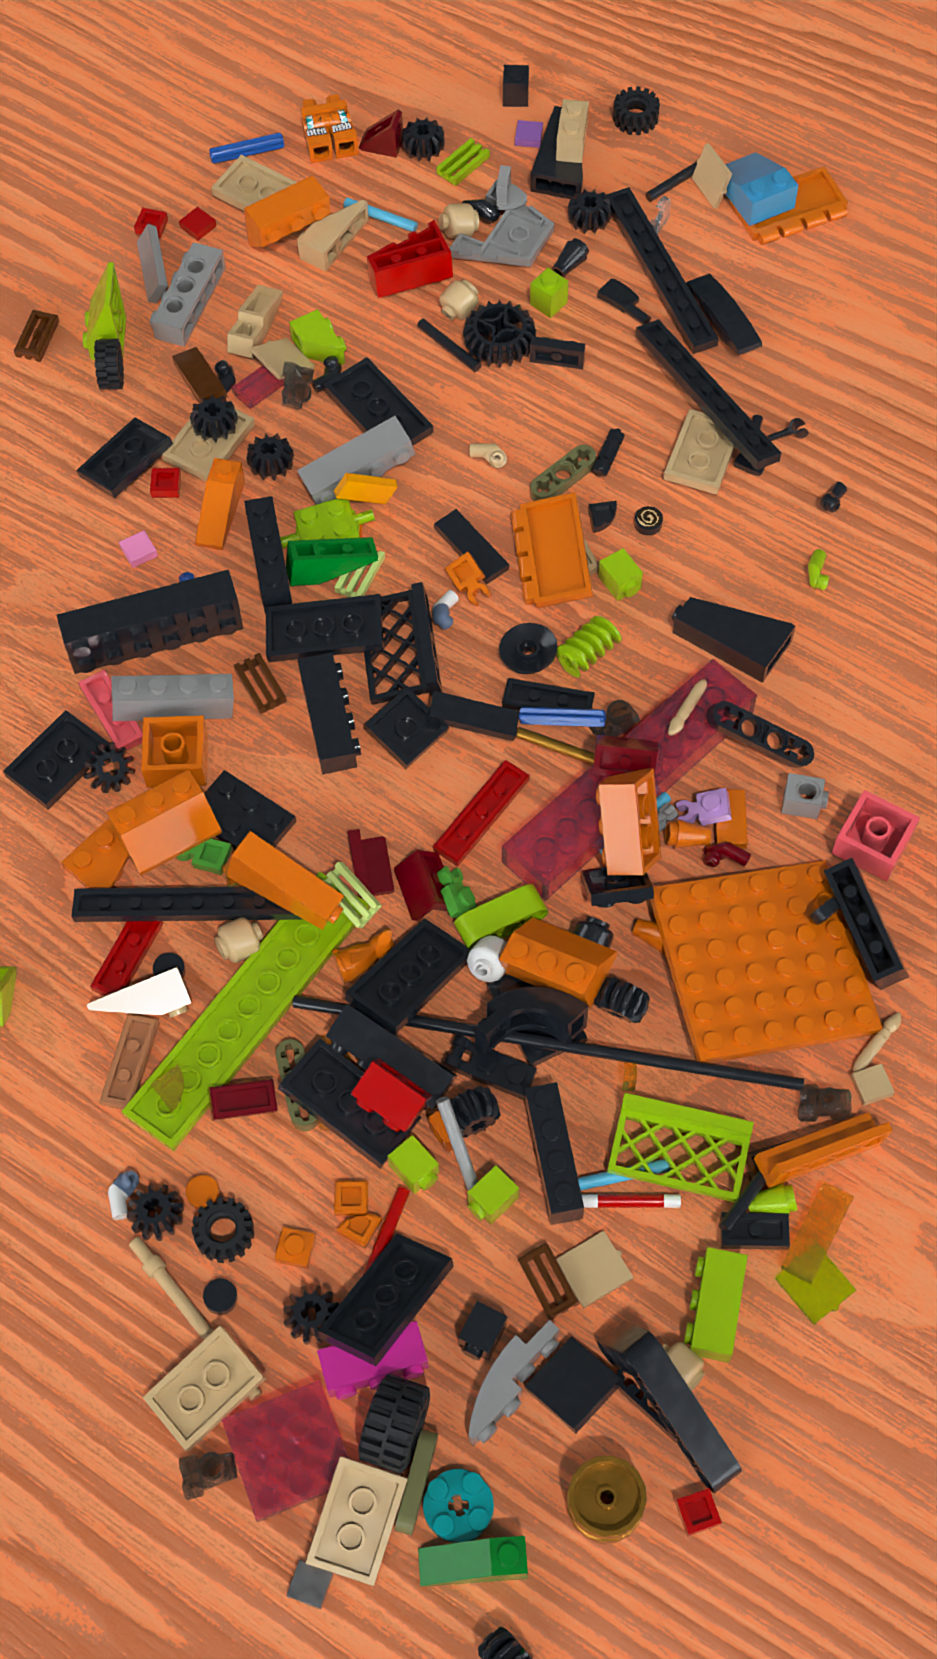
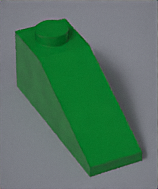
(325, 559)
(474, 1561)

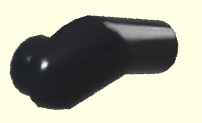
(831, 498)

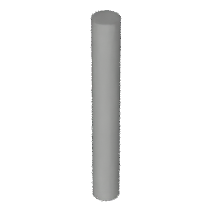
(457, 1142)

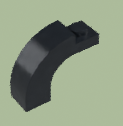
(531, 1008)

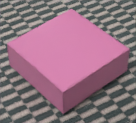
(138, 549)

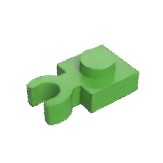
(208, 856)
(455, 895)

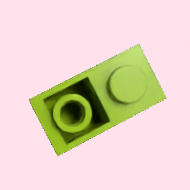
(316, 337)

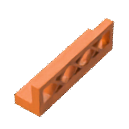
(821, 1149)

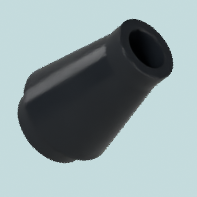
(572, 255)

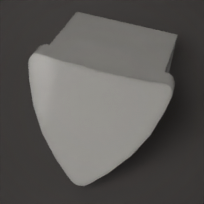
(508, 194)

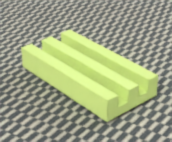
(348, 592)
(333, 877)

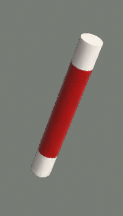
(631, 1200)

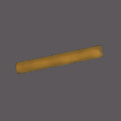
(555, 745)

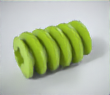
(587, 645)

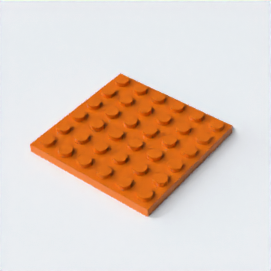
(757, 966)

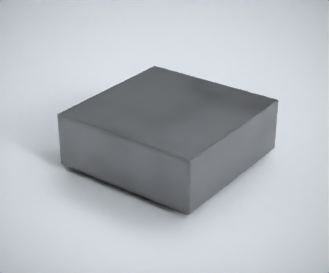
(309, 1585)

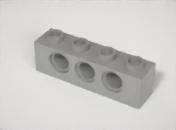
(188, 294)

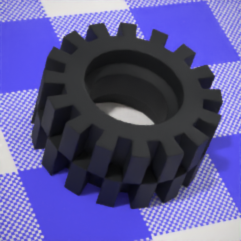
(636, 100)
(109, 364)
(223, 1210)

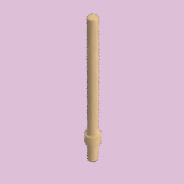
(155, 1268)

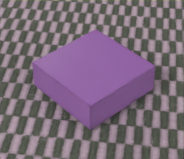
(529, 133)

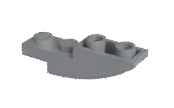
(499, 1390)

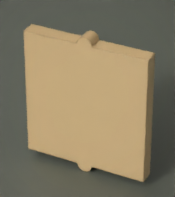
(711, 176)
(277, 352)
(594, 1269)

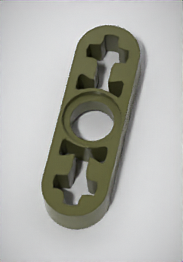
(566, 463)
(283, 1065)
(416, 1482)

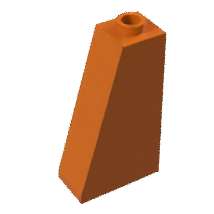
(284, 882)

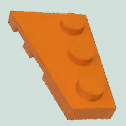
(98, 859)

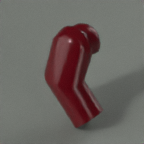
(725, 850)

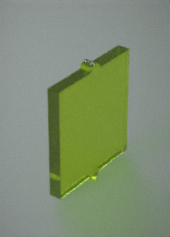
(821, 1296)

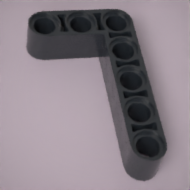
(646, 1360)

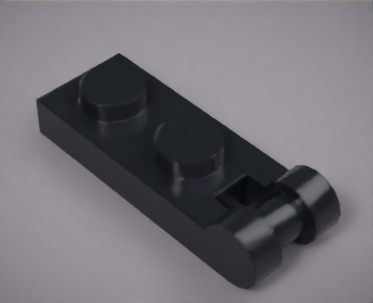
(492, 1070)

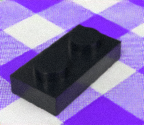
(557, 352)
(758, 1231)

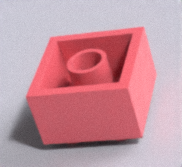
(875, 835)

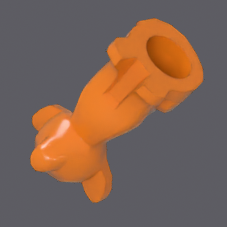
(360, 957)

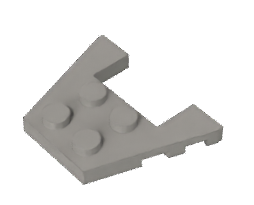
(513, 241)

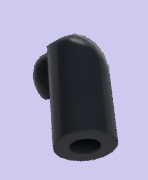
(485, 209)
(331, 370)
(225, 374)

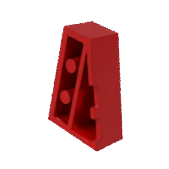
(412, 263)

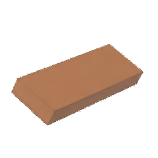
(129, 1061)

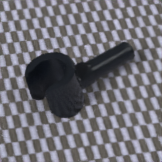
(792, 429)

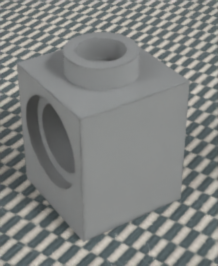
(796, 805)

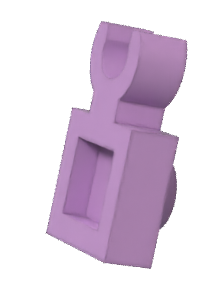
(709, 809)

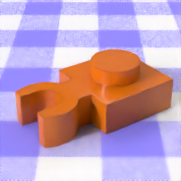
(466, 576)

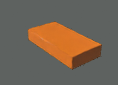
(735, 829)

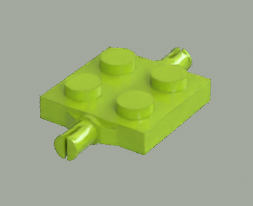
(328, 521)

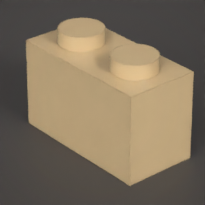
(572, 131)

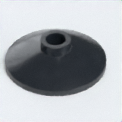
(525, 639)

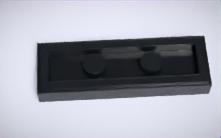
(465, 538)
(532, 694)
(473, 715)

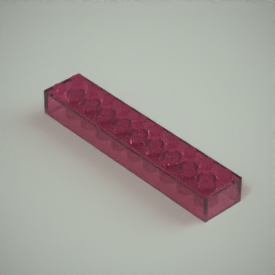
(567, 829)

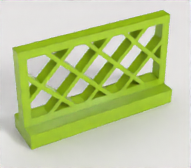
(685, 1120)

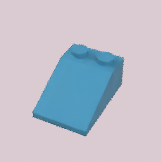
(760, 188)

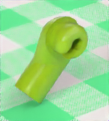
(815, 566)

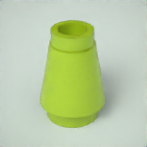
(774, 1200)

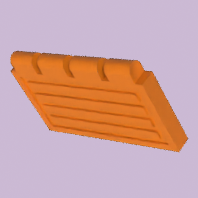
(815, 201)
(551, 551)

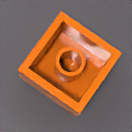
(173, 747)

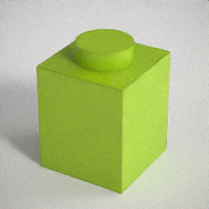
(549, 292)
(620, 574)
(414, 1165)
(492, 1195)

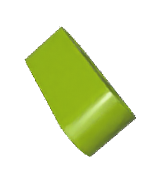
(501, 915)

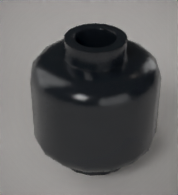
(594, 930)

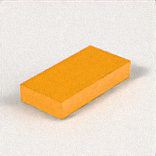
(365, 488)

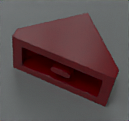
(384, 136)

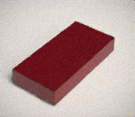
(242, 1099)

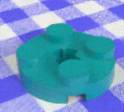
(471, 1489)

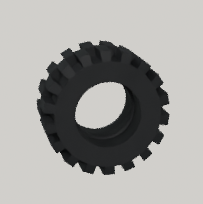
(394, 1423)

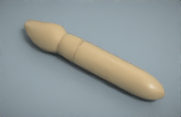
(687, 707)
(889, 1026)

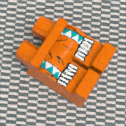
(328, 125)

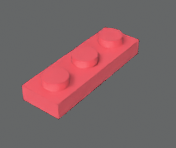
(98, 694)

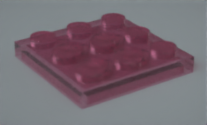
(285, 1449)

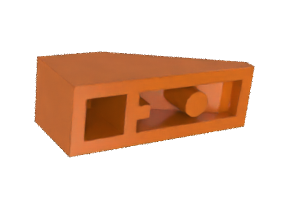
(219, 503)

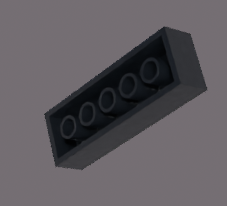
(150, 622)

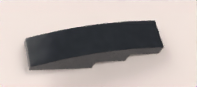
(725, 314)

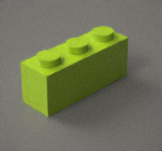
(716, 1304)

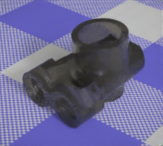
(296, 385)
(619, 719)
(824, 1102)
(200, 1475)

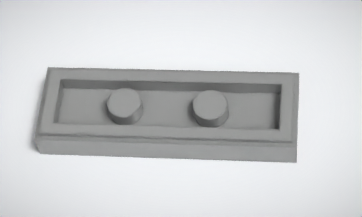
(152, 263)

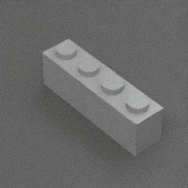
(365, 455)
(172, 696)

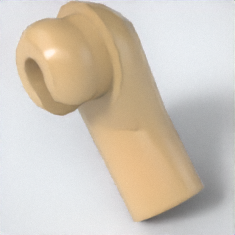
(489, 452)

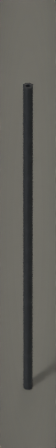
(582, 1048)

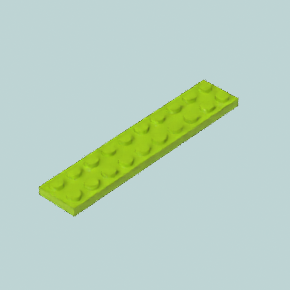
(237, 1022)

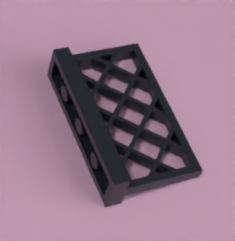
(425, 647)

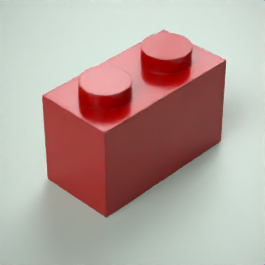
(390, 1095)

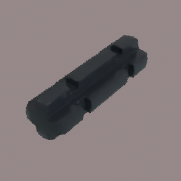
(608, 452)

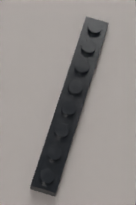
(662, 271)
(708, 394)
(174, 905)

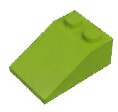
(106, 312)

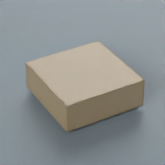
(872, 1084)

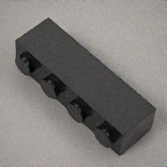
(268, 552)
(328, 713)
(866, 924)
(369, 1040)
(554, 1154)

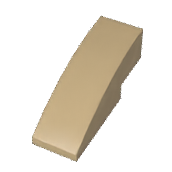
(254, 320)

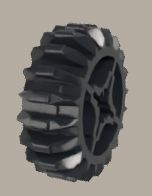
(499, 333)

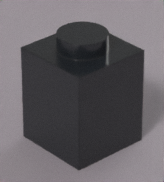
(515, 85)
(482, 1332)

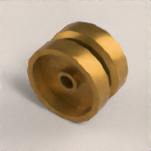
(603, 1521)

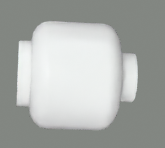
(484, 958)

